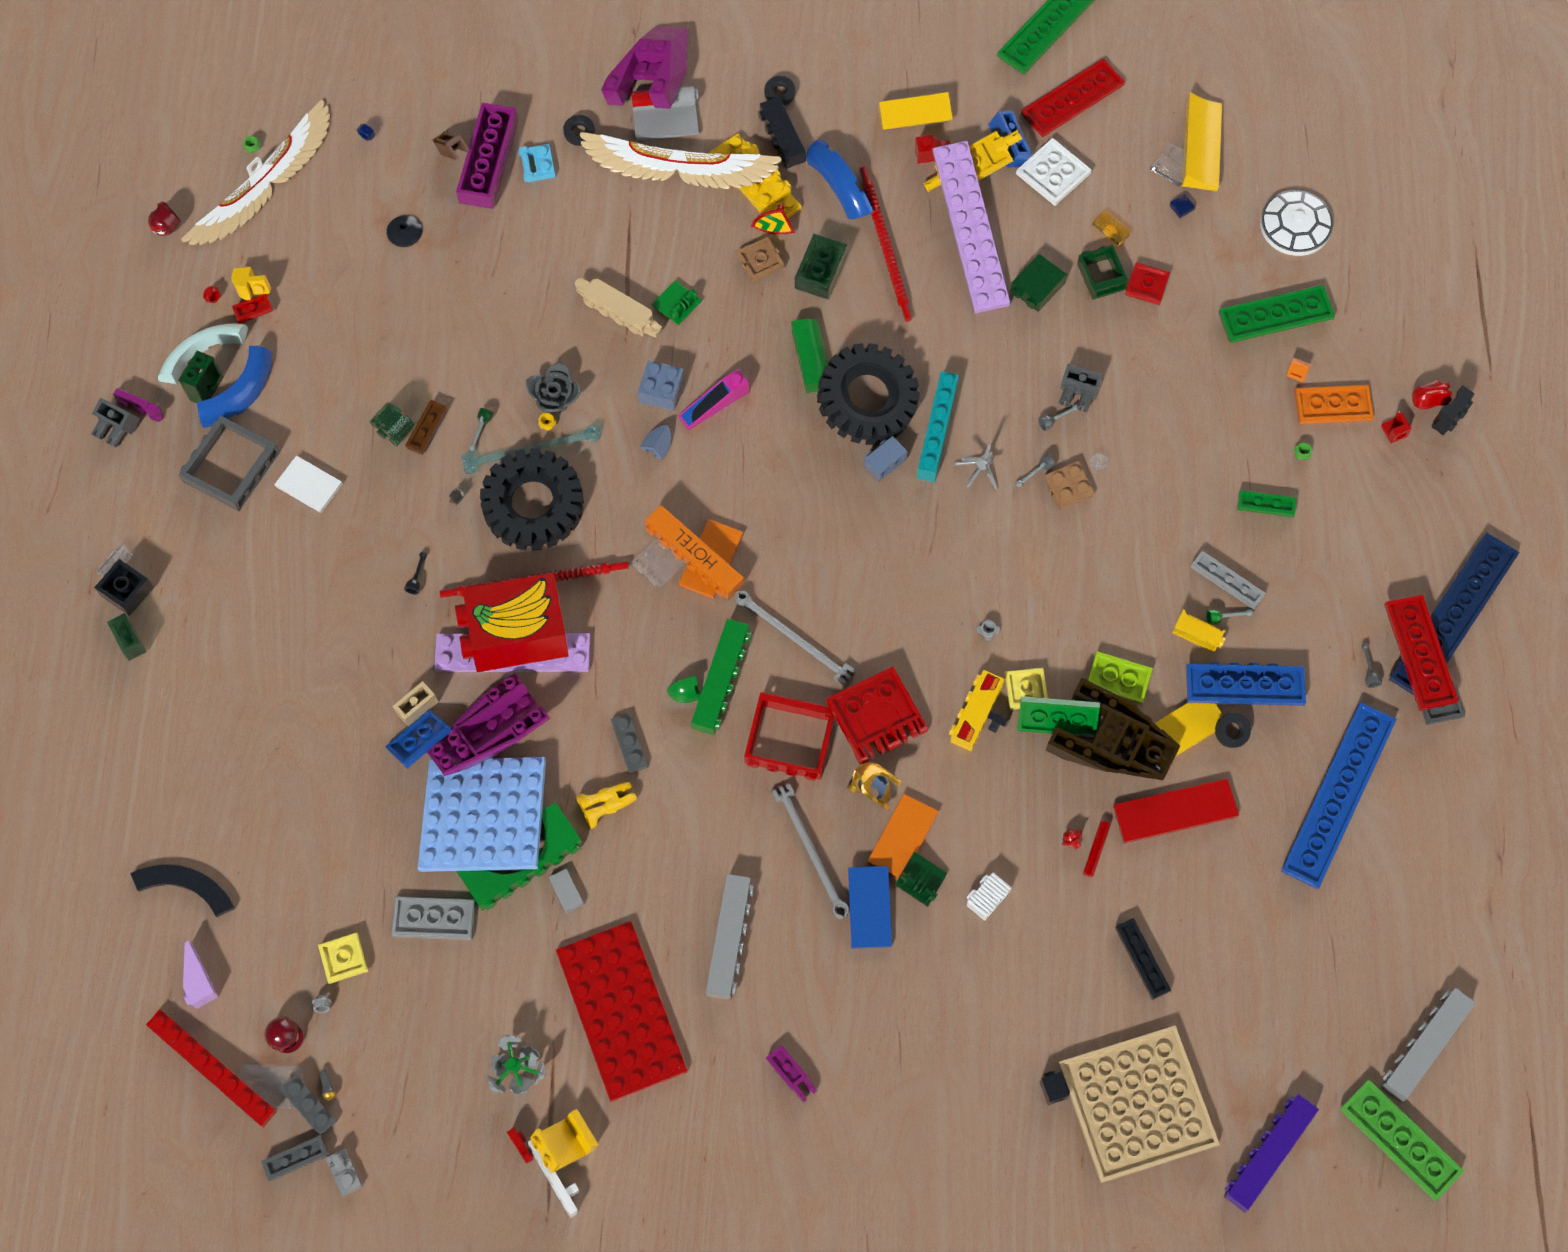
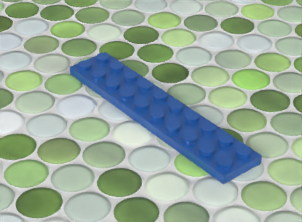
(1338, 796)

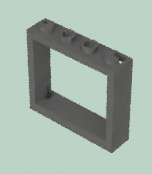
(252, 478)

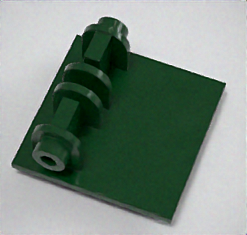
(921, 879)

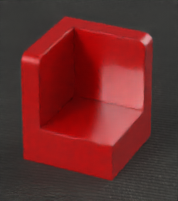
(1396, 428)

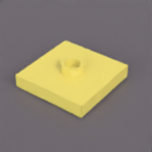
(1026, 684)
(343, 958)

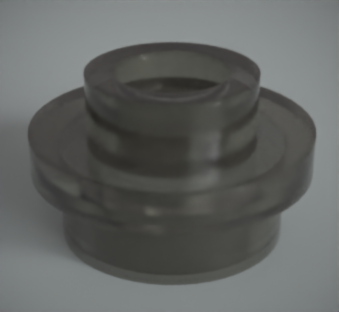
(456, 496)

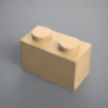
(415, 703)

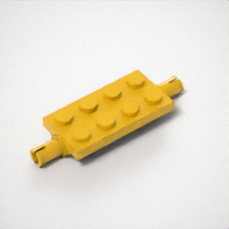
(987, 156)

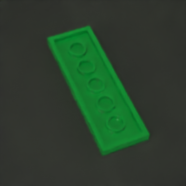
(1276, 314)

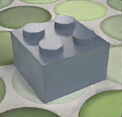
(661, 385)

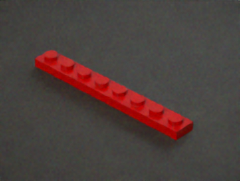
(211, 1068)

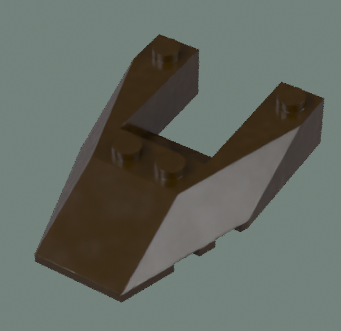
(1125, 742)

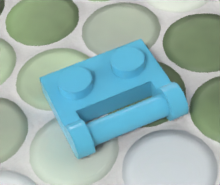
(542, 160)

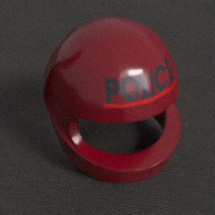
(282, 1034)

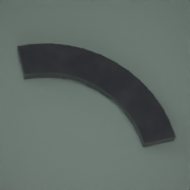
(185, 878)

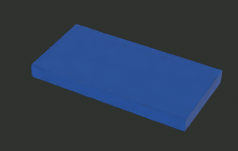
(869, 907)

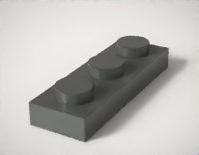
(629, 743)
(307, 1105)
(295, 1158)

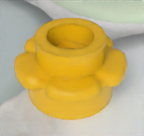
(546, 417)

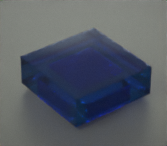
(1182, 206)

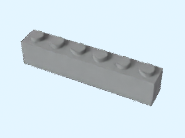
(728, 937)
(1428, 1044)

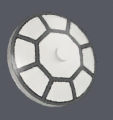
(1296, 222)

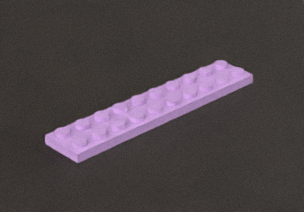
(971, 227)

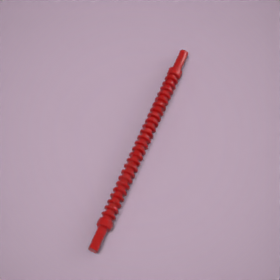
(886, 247)
(604, 568)

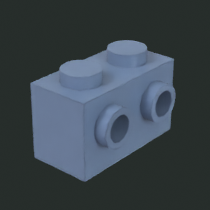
(885, 458)

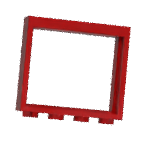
(796, 707)

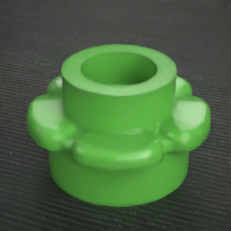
(251, 140)
(1303, 447)

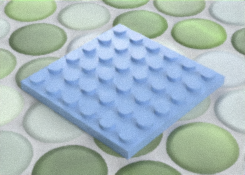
(483, 816)

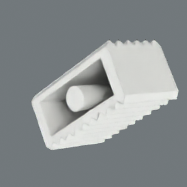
(988, 896)

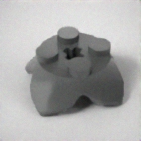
(556, 378)

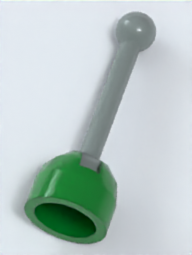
(1214, 616)

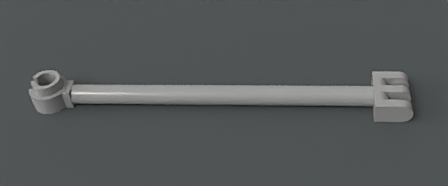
(841, 672)
(785, 797)

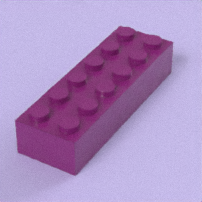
(487, 155)

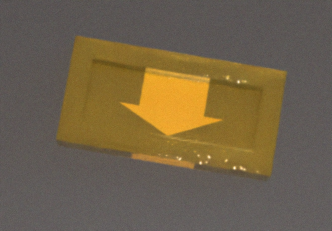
(1111, 228)

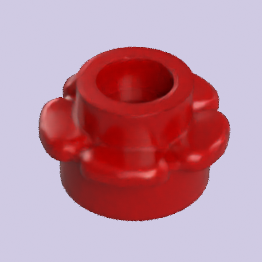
(211, 294)

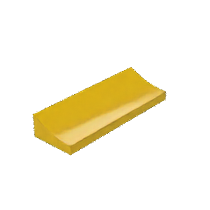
(1202, 143)

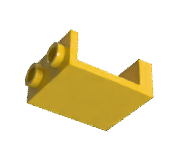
(564, 1142)

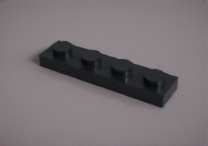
(1143, 959)

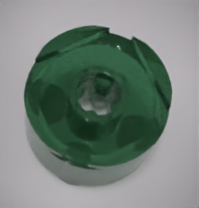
(392, 424)

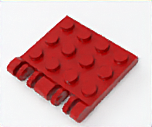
(876, 711)

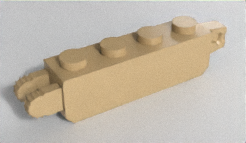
(618, 307)

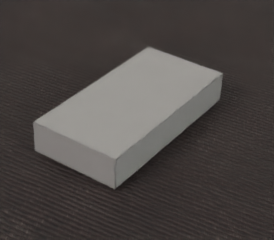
(566, 891)

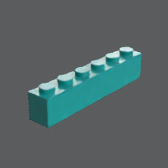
(937, 426)

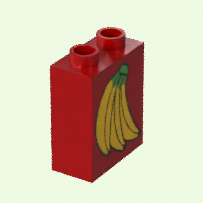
(512, 623)

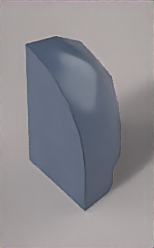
(658, 441)

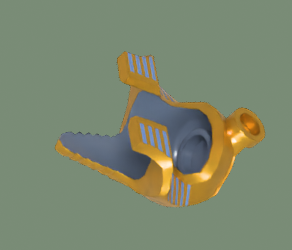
(873, 776)

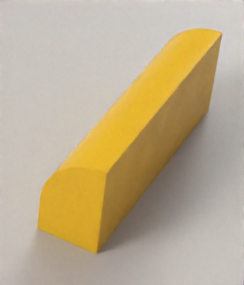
(915, 111)

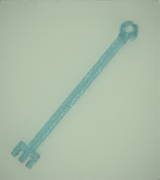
(470, 462)

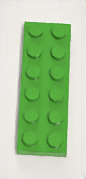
(1402, 1140)

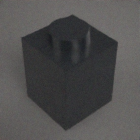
(1054, 1087)

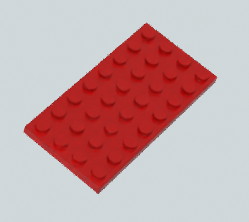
(621, 1011)

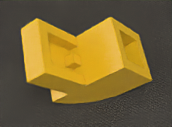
(248, 284)

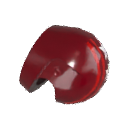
(163, 220)

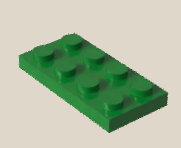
(1046, 714)

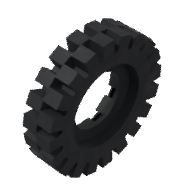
(860, 424)
(524, 468)

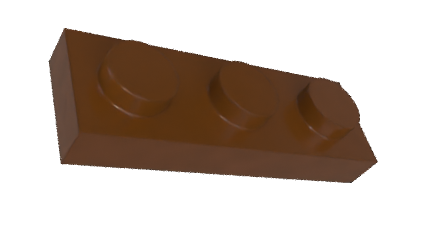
(426, 427)

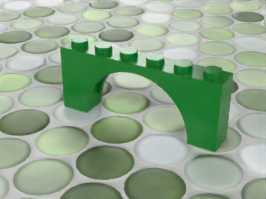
(559, 842)

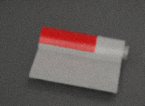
(662, 122)

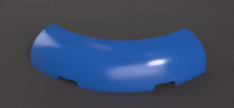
(839, 178)
(242, 392)

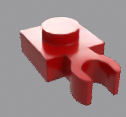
(518, 1140)

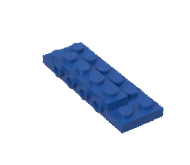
(1245, 684)

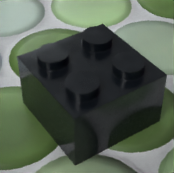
(124, 587)

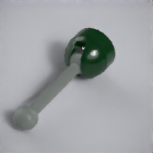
(484, 416)

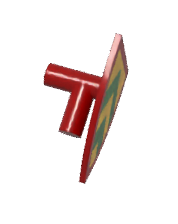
(774, 222)

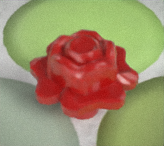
(1072, 838)

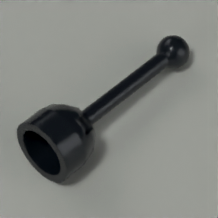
(413, 586)

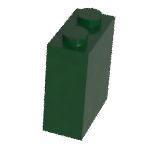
(1038, 282)

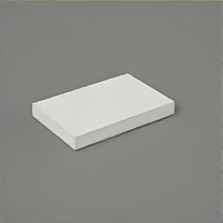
(308, 484)

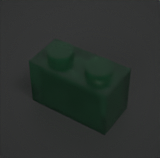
(126, 636)

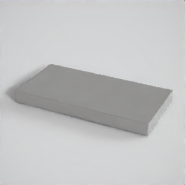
(433, 918)

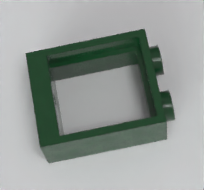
(1107, 287)
(196, 382)

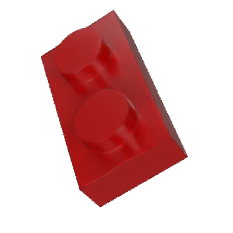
(252, 308)

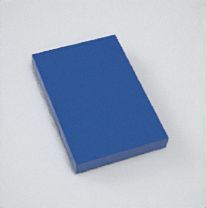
(418, 738)

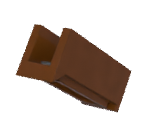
(446, 142)

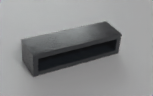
(782, 132)

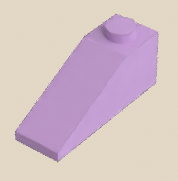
(196, 981)

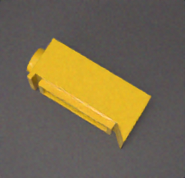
(1199, 632)

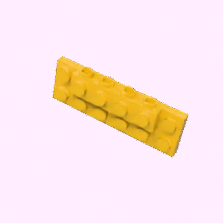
(764, 194)

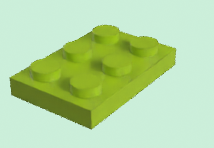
(1121, 677)

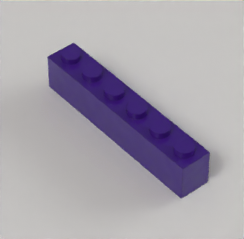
(1271, 1153)

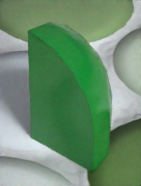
(684, 690)

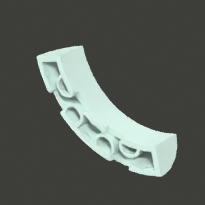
(199, 341)

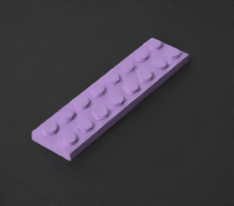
(450, 659)

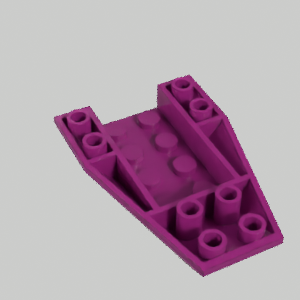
(489, 727)

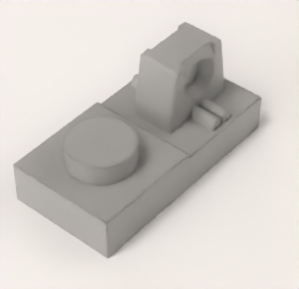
(344, 1172)

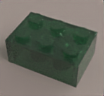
(820, 266)

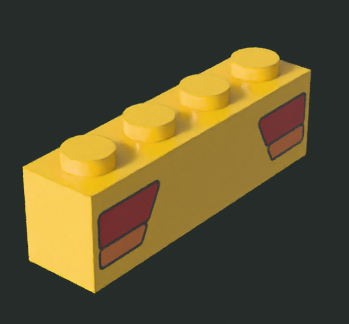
(975, 714)

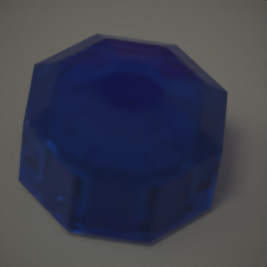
(365, 132)

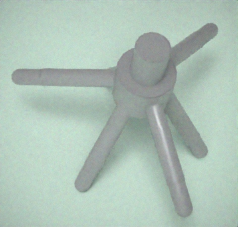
(983, 462)

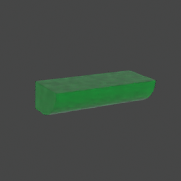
(810, 351)

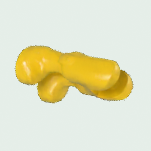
(612, 802)

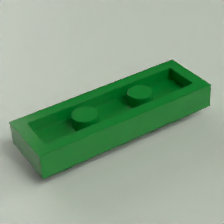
(1266, 503)

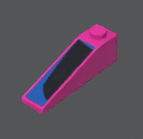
(715, 399)

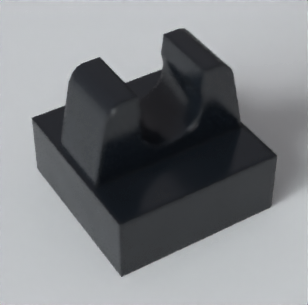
(997, 720)

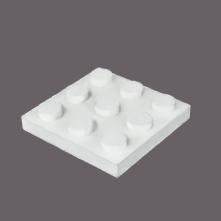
(1053, 171)

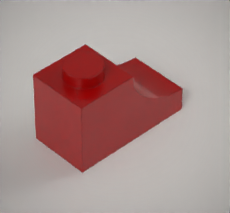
(924, 147)

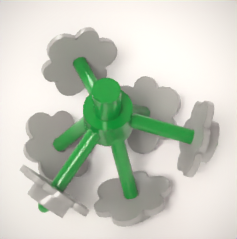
(503, 1066)

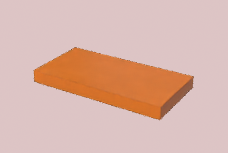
(1333, 404)
(722, 541)
(903, 835)

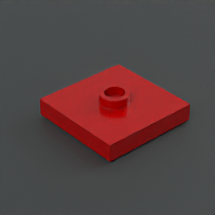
(1147, 283)

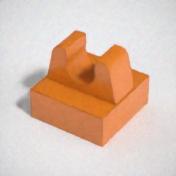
(1298, 370)

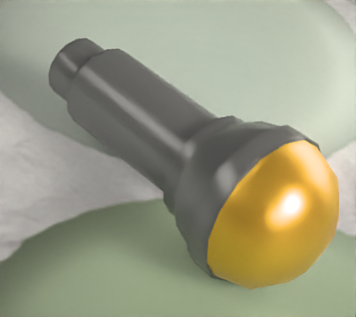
(328, 1090)

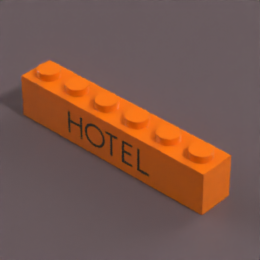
(694, 552)

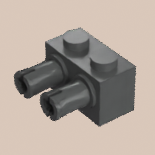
(1080, 382)
(113, 415)

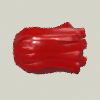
(1432, 395)

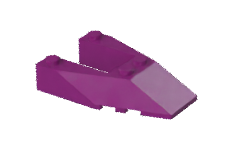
(655, 57)

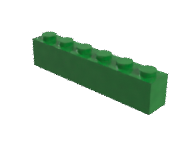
(720, 677)

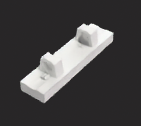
(564, 1194)

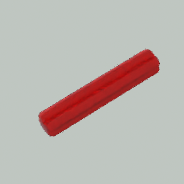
(1096, 848)

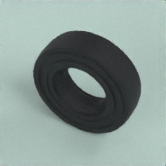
(780, 81)
(575, 121)
(1244, 726)

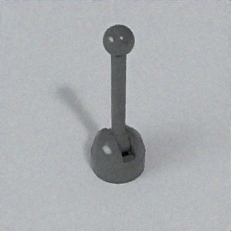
(1372, 679)

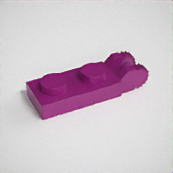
(139, 405)
(790, 1071)

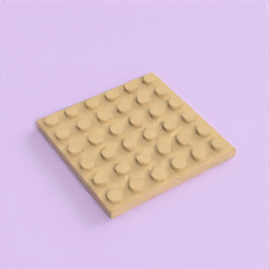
(1138, 1104)

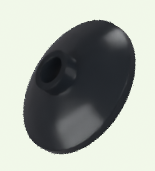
(407, 236)

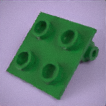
(677, 302)

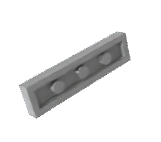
(1228, 580)

